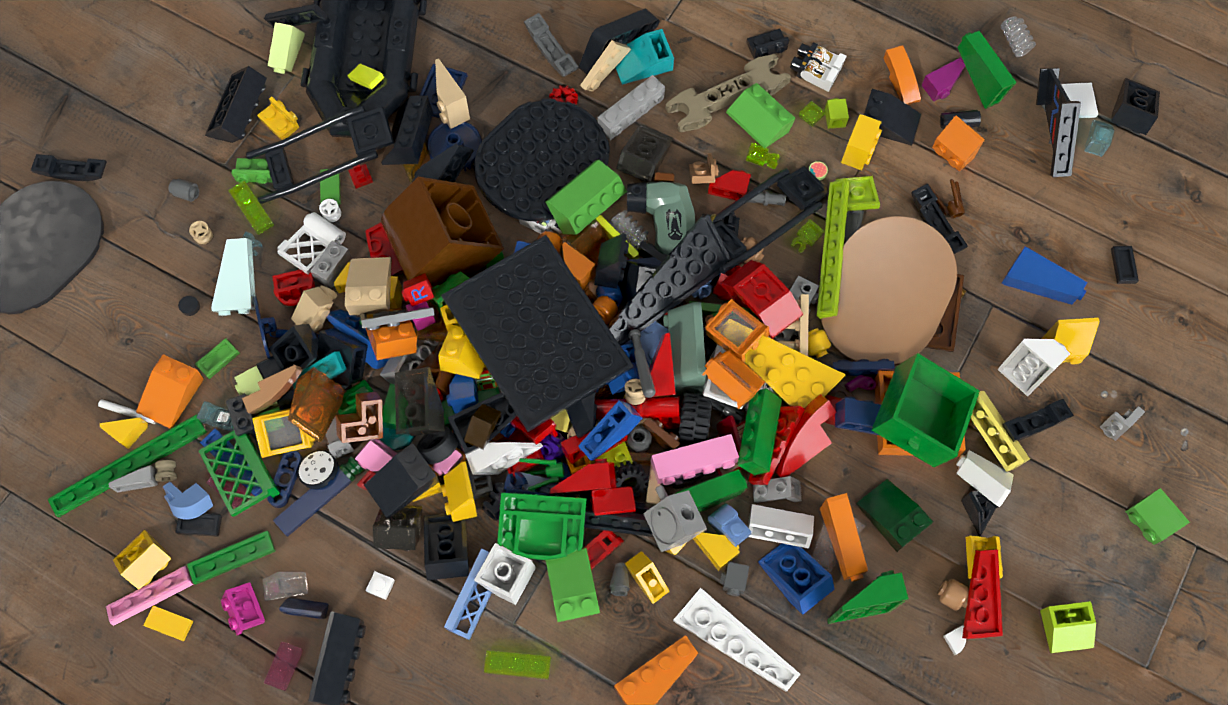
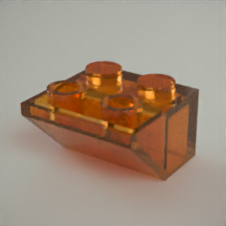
(588, 241)

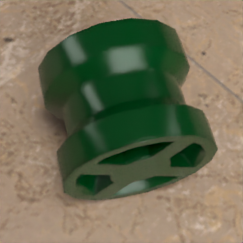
(351, 468)

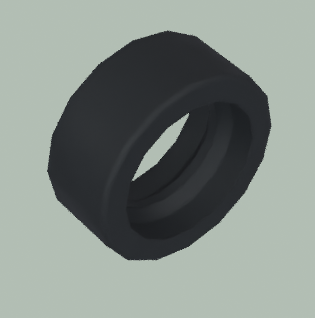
(437, 446)

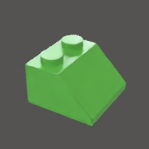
(1157, 516)

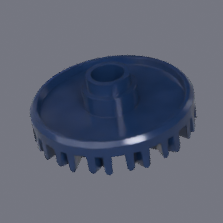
(444, 137)

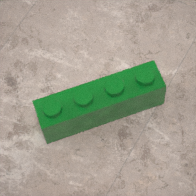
(760, 432)

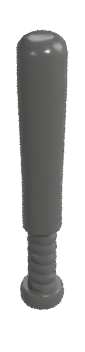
(643, 369)

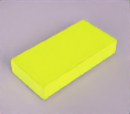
(365, 76)

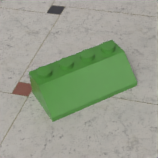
(585, 197)

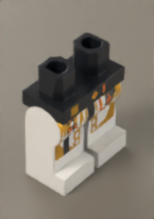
(818, 66)

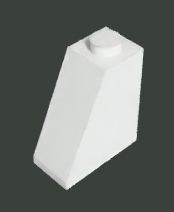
(985, 477)

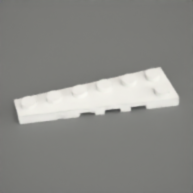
(723, 631)

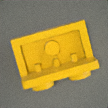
(982, 543)

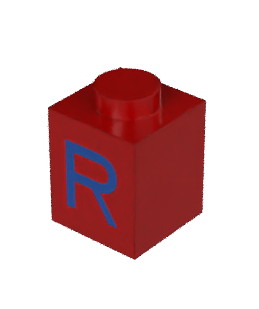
(417, 290)

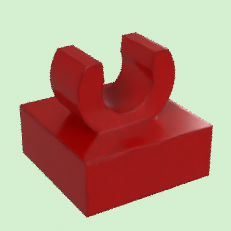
(360, 176)

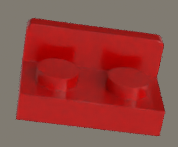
(538, 433)

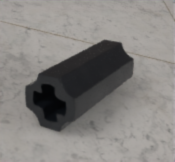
(971, 118)

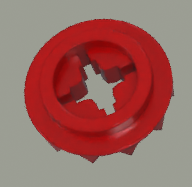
(570, 94)

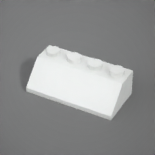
(1033, 363)

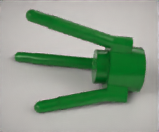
(554, 470)

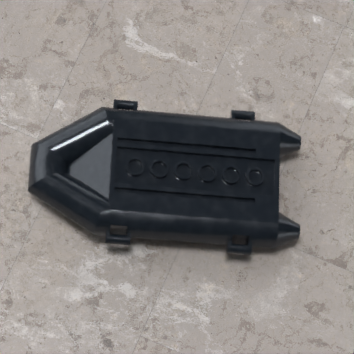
(367, 34)

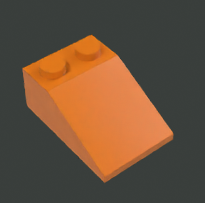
(393, 340)
(168, 391)

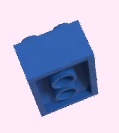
(797, 576)

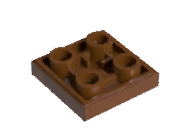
(659, 435)

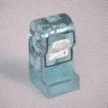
(215, 416)

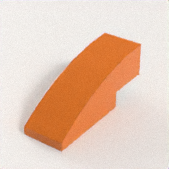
(902, 75)

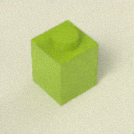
(836, 113)

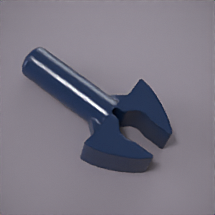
(521, 480)

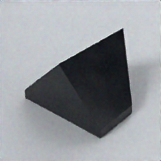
(979, 510)

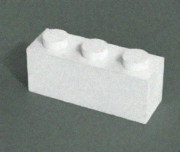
(781, 526)

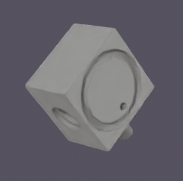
(674, 519)

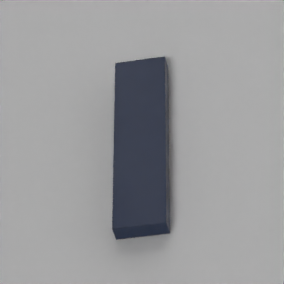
(310, 503)

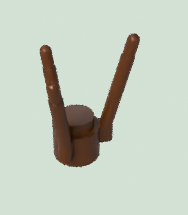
(955, 207)

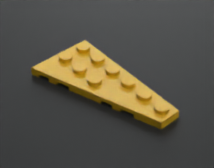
(791, 373)

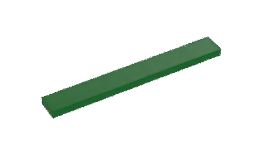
(138, 458)

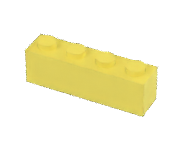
(991, 428)

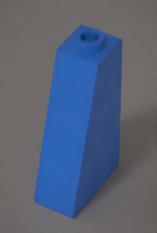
(1042, 277)

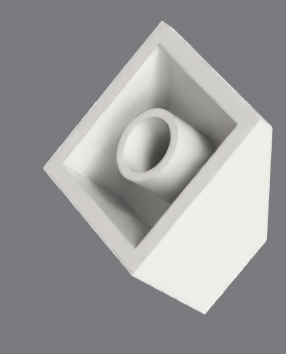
(505, 573)

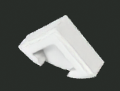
(955, 640)

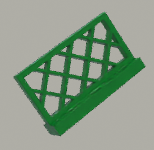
(256, 465)

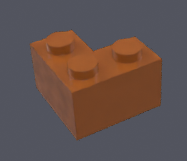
(365, 423)

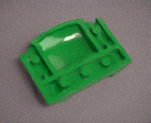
(541, 525)

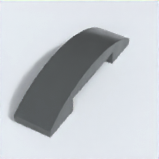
(549, 46)

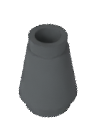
(620, 580)

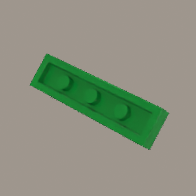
(231, 557)

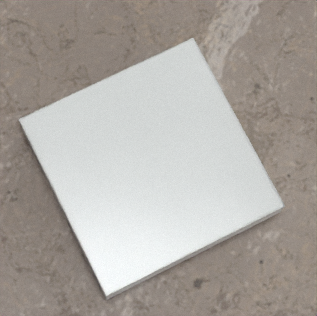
(1083, 93)

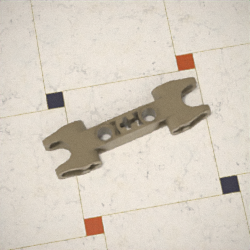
(699, 106)

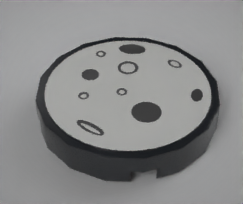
(317, 469)

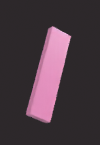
(149, 595)

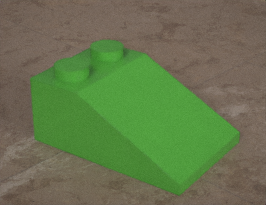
(572, 586)

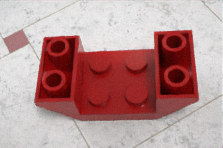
(764, 296)

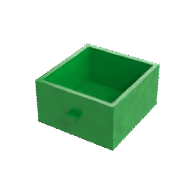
(926, 410)

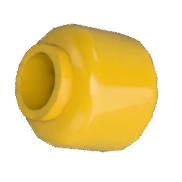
(818, 343)

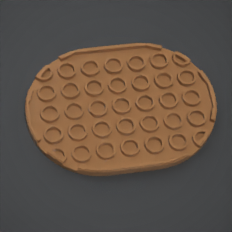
(891, 290)

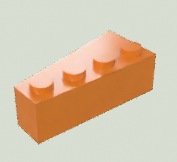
(657, 676)

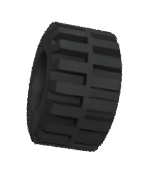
(694, 418)

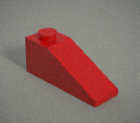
(662, 368)
(591, 477)

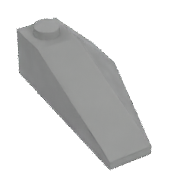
(409, 361)

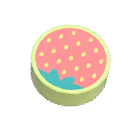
(819, 170)

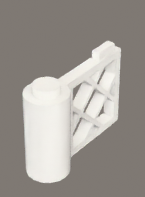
(318, 229)

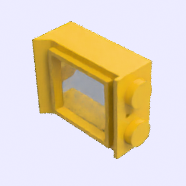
(279, 435)

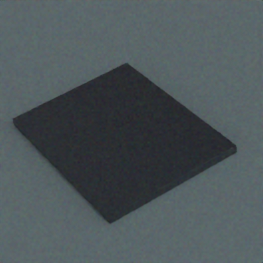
(537, 332)

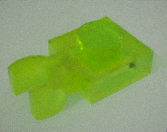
(759, 156)
(807, 235)

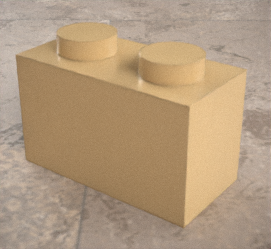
(312, 308)

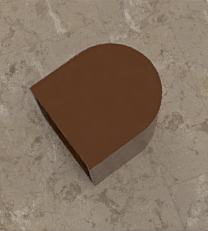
(440, 230)

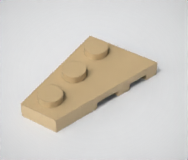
(605, 64)

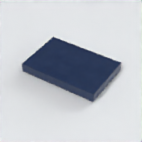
(430, 86)

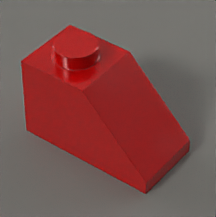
(730, 185)

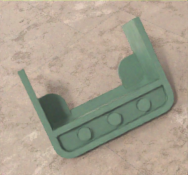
(687, 347)

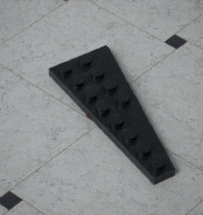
(681, 274)

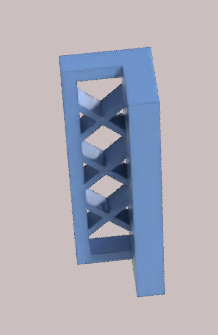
(464, 598)

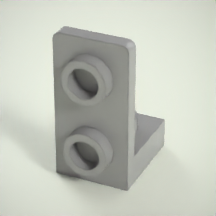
(335, 446)
(778, 489)

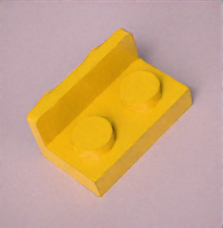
(279, 119)

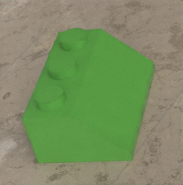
(761, 115)

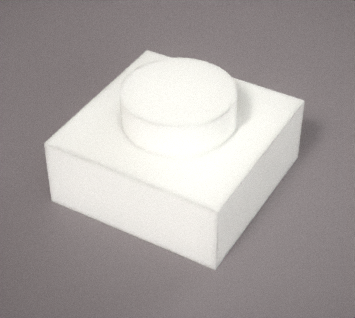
(380, 585)

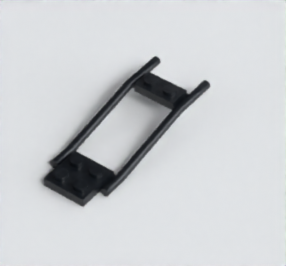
(368, 131)
(799, 186)

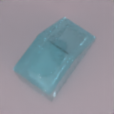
(1099, 138)

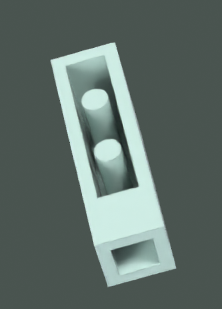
(236, 279)

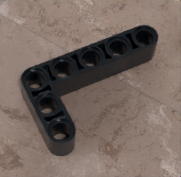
(621, 31)

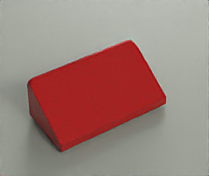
(612, 501)

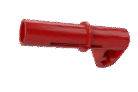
(664, 408)

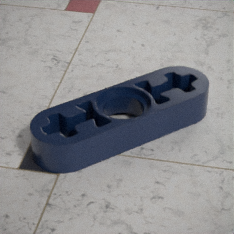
(280, 471)

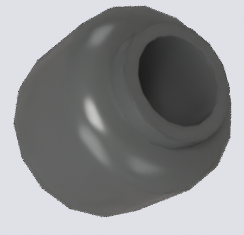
(641, 434)

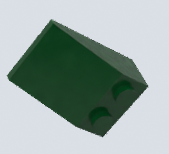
(894, 514)

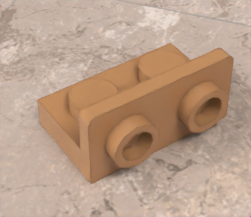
(703, 172)

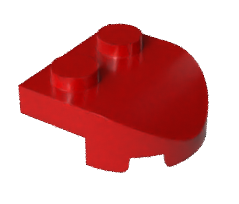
(291, 285)

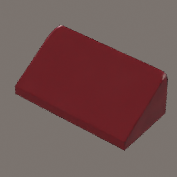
(727, 427)

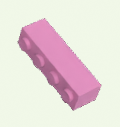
(694, 459)

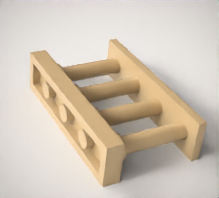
(801, 326)

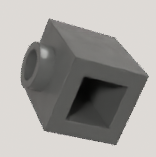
(734, 578)

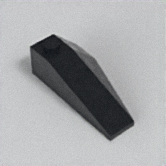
(583, 415)
(460, 421)

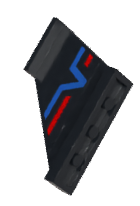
(1061, 119)

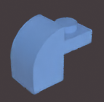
(188, 504)
(727, 523)

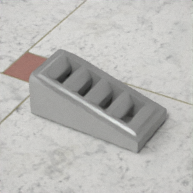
(136, 480)

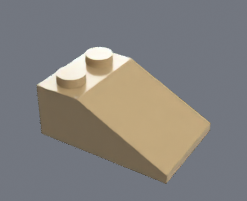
(451, 98)
(368, 286)

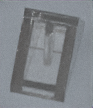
(284, 585)

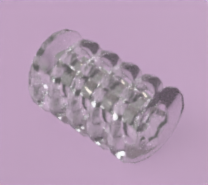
(1018, 36)
(624, 225)

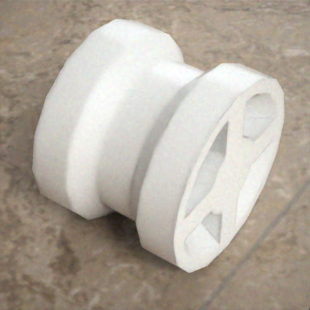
(326, 207)

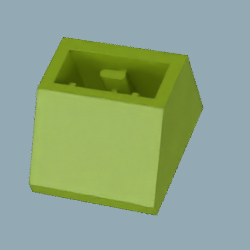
(1069, 626)

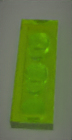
(251, 207)
(517, 664)

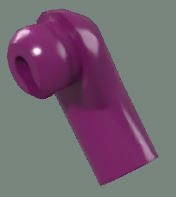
(861, 382)

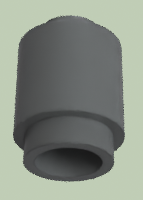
(184, 189)

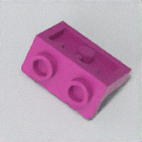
(242, 608)

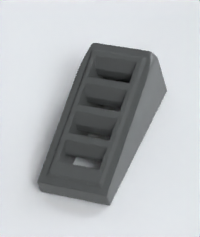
(482, 492)

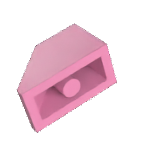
(374, 455)

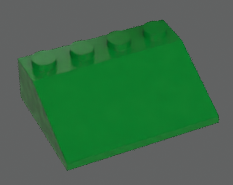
(877, 598)

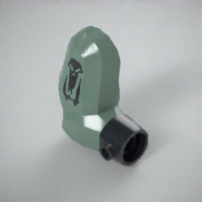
(670, 209)

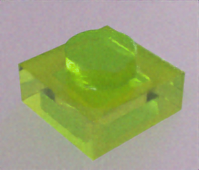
(811, 113)

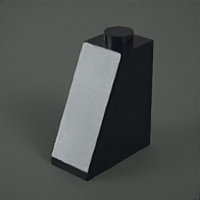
(351, 350)

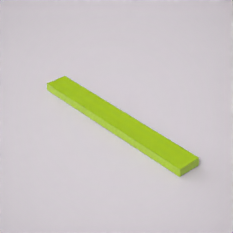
(833, 249)

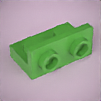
(251, 171)

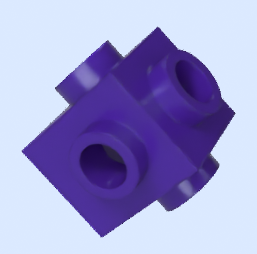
(552, 447)

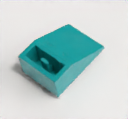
(648, 57)

